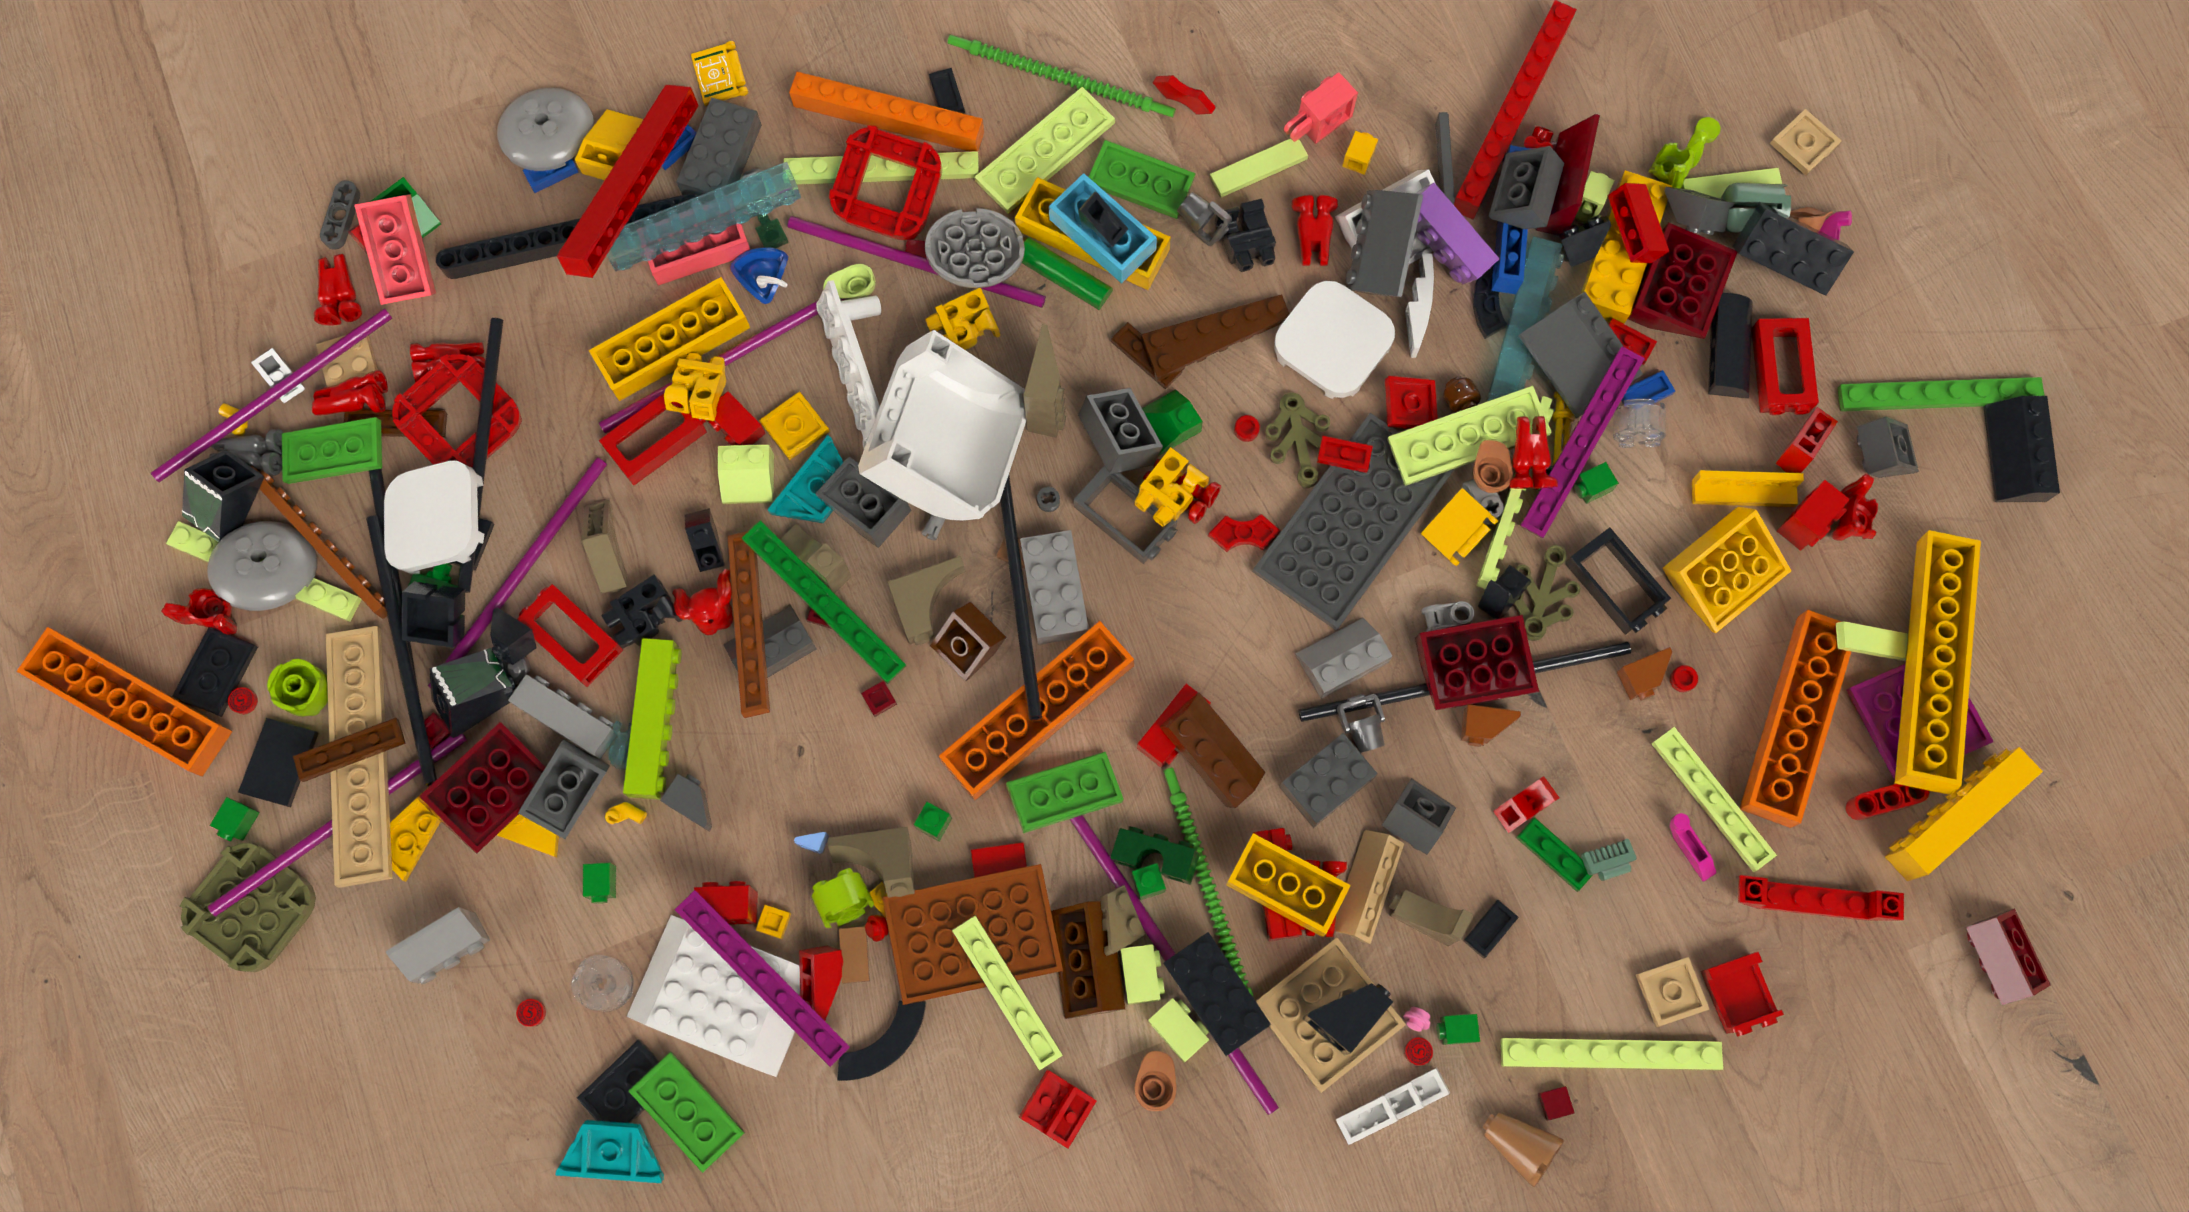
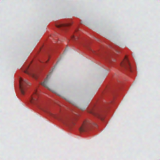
(897, 149)
(434, 385)

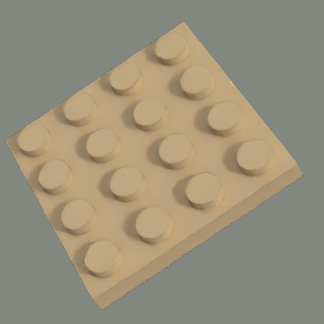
(1312, 985)

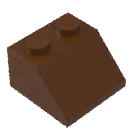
(967, 640)

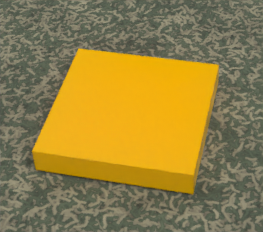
(794, 425)

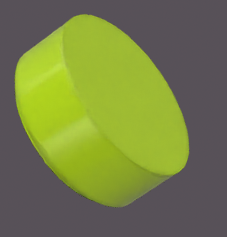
(1709, 125)

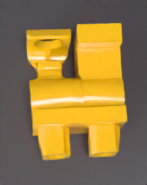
(957, 314)
(704, 381)
(1163, 492)

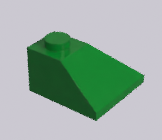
(1173, 419)

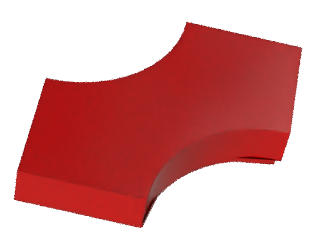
(1190, 97)
(1232, 533)

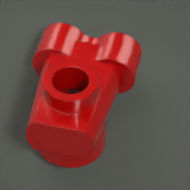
(1540, 138)

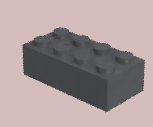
(719, 148)

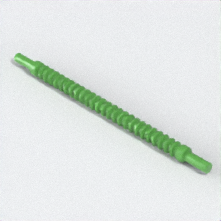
(976, 48)
(1178, 799)

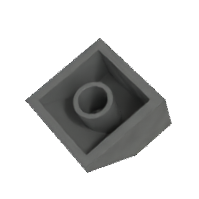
(1698, 210)
(1887, 448)
(1419, 817)

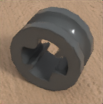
(1047, 491)

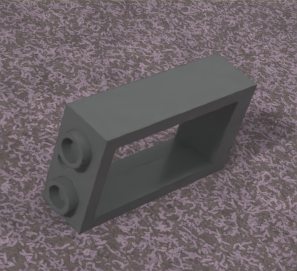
(1094, 488)

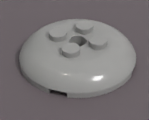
(544, 128)
(974, 248)
(264, 585)

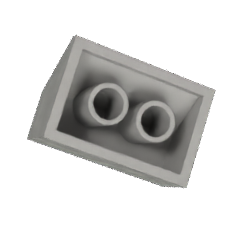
(1344, 657)
(439, 945)

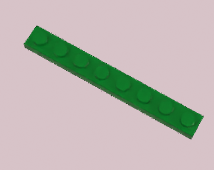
(824, 602)

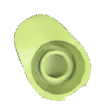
(853, 281)

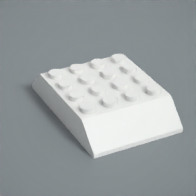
(707, 1004)

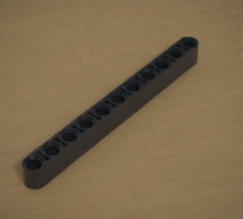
(533, 238)

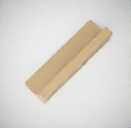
(1369, 886)

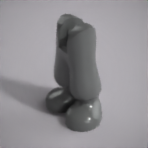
(251, 448)

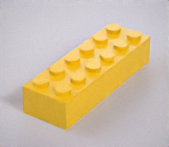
(1034, 222)
(1612, 278)
(656, 343)
(1962, 813)

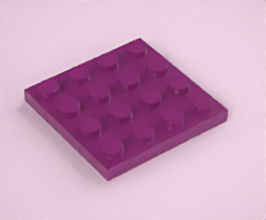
(1880, 707)

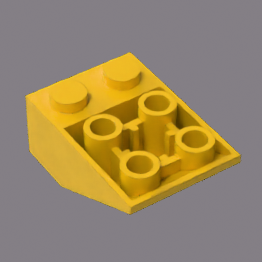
(605, 143)

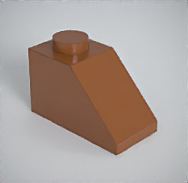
(1645, 674)
(1485, 723)

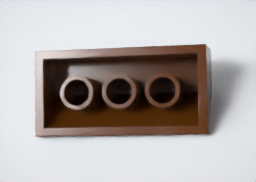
(1214, 751)
(1089, 977)

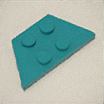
(799, 496)
(611, 1153)

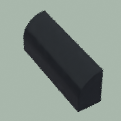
(1731, 347)

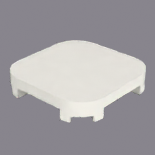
(1334, 339)
(432, 516)

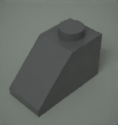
(688, 800)

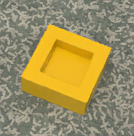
(773, 922)

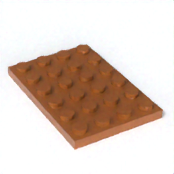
(1010, 908)

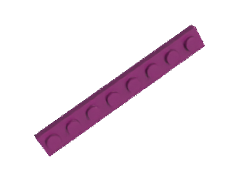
(1583, 441)
(762, 978)

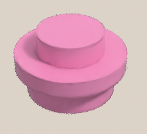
(1417, 1019)

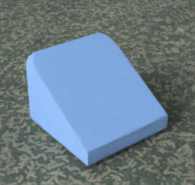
(813, 842)

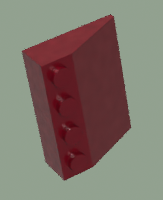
(1575, 150)
(1683, 285)
(1477, 662)
(484, 788)

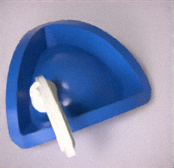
(760, 272)

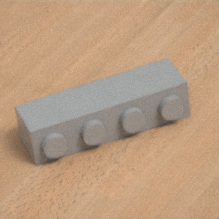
(563, 716)

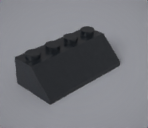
(2021, 450)

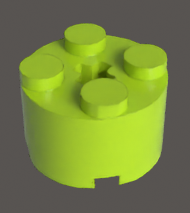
(287, 679)
(841, 898)

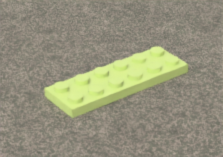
(1045, 149)
(1457, 437)

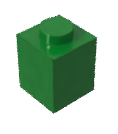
(1595, 483)
(234, 820)
(933, 821)
(1148, 881)
(599, 882)
(1458, 1029)

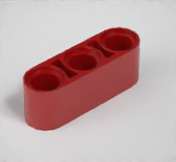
(1876, 805)

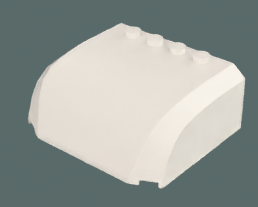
(945, 431)

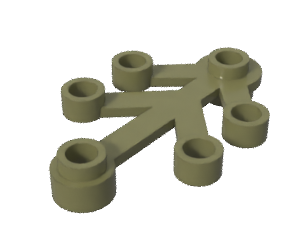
(1297, 434)
(1542, 598)

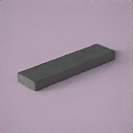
(1444, 156)

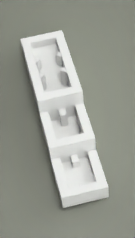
(1419, 310)
(1392, 1106)

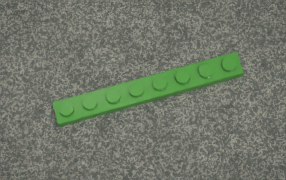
(1935, 393)

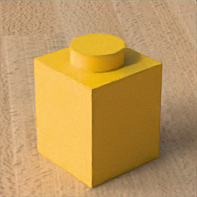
(1360, 152)

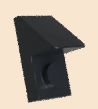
(1100, 218)
(1503, 593)

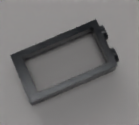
(1635, 569)

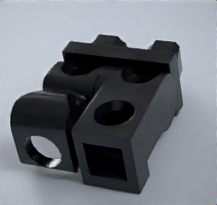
(1254, 240)
(633, 608)

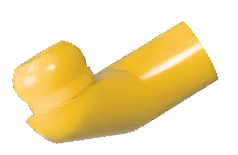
(227, 411)
(625, 811)

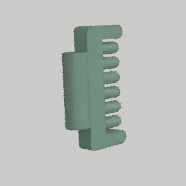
(1612, 865)

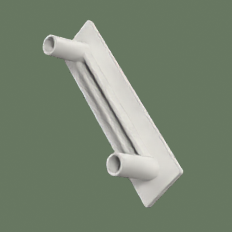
(847, 353)

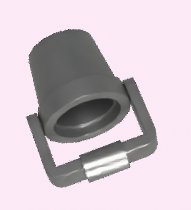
(1198, 214)
(1367, 731)

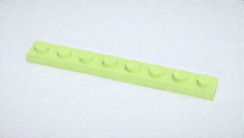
(825, 169)
(1505, 526)
(316, 594)
(1611, 1054)

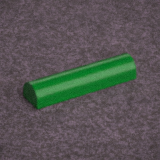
(1065, 274)

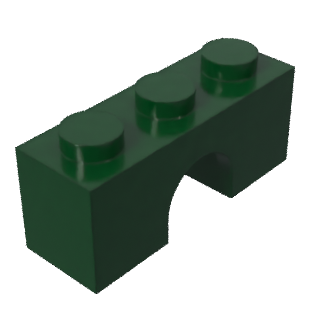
(1133, 847)

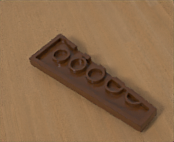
(1194, 340)

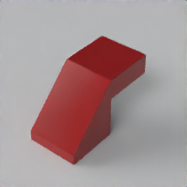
(1526, 804)

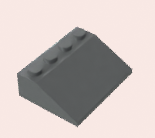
(1384, 242)
(1574, 350)

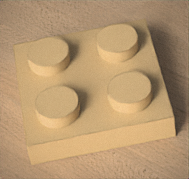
(1805, 142)
(354, 362)
(1672, 992)

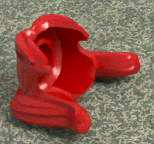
(1860, 511)
(707, 605)
(202, 611)

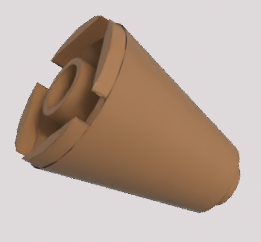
(1522, 1145)

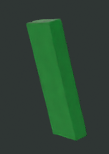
(1554, 854)

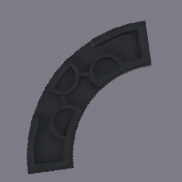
(1487, 306)
(886, 1049)

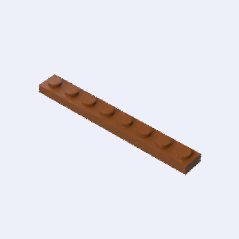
(326, 549)
(748, 628)

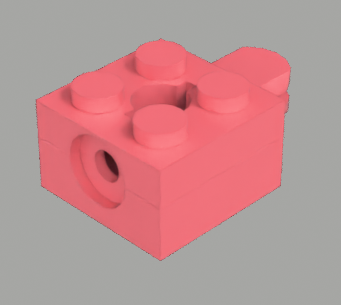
(1323, 109)

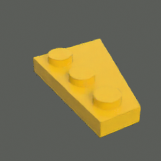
(531, 835)
(410, 837)

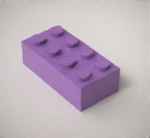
(1452, 237)

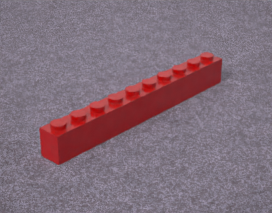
(1514, 109)
(627, 181)

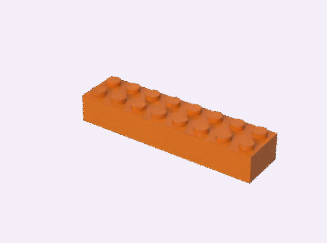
(1064, 690)
(124, 701)
(1797, 722)

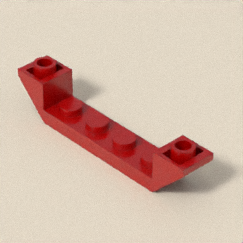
(1820, 901)

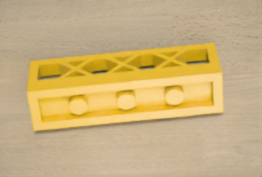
(1746, 488)

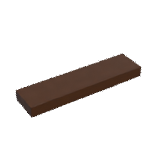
(435, 418)
(349, 749)

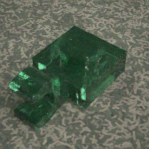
(770, 232)

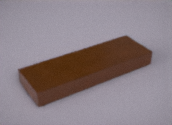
(1130, 343)

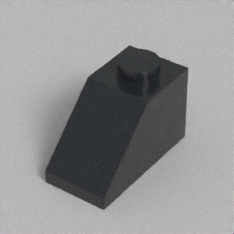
(510, 637)

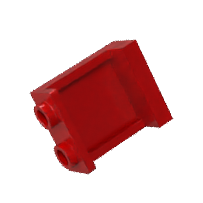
(1741, 994)

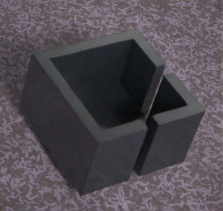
(433, 614)

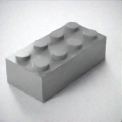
(1054, 587)

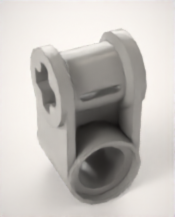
(1487, 500)
(1443, 616)

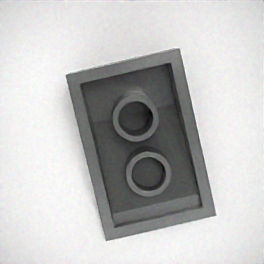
(863, 503)
(564, 789)

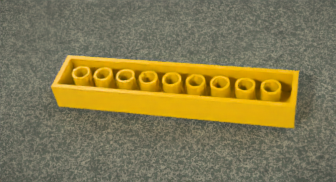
(1938, 663)

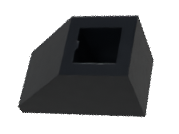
(1584, 241)
(704, 540)

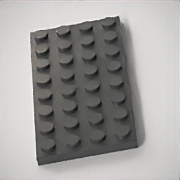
(1347, 530)

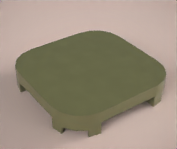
(258, 925)

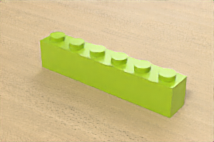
(651, 719)

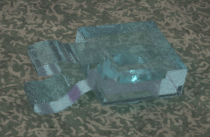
(619, 751)

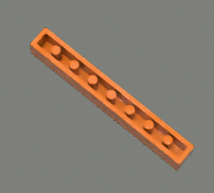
(887, 112)

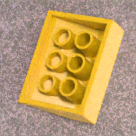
(1728, 568)

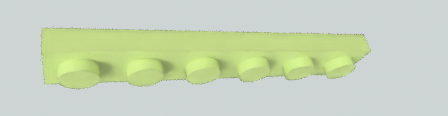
(1714, 799)
(1007, 992)

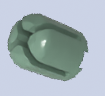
(1749, 196)

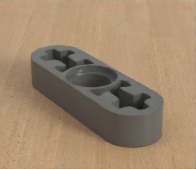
(338, 203)

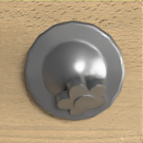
(517, 670)

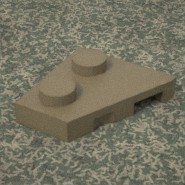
(1119, 920)

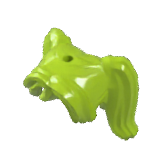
(1673, 164)

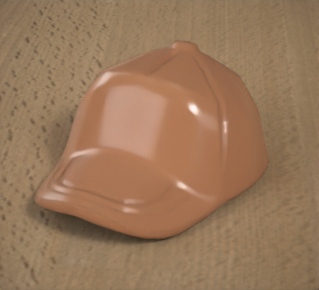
(1810, 216)
(1492, 467)
(1156, 1081)

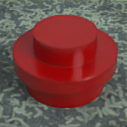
(876, 927)

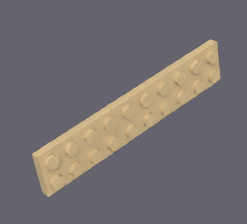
(361, 788)

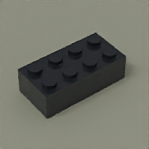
(1792, 249)
(1217, 994)

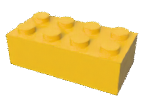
(1288, 885)

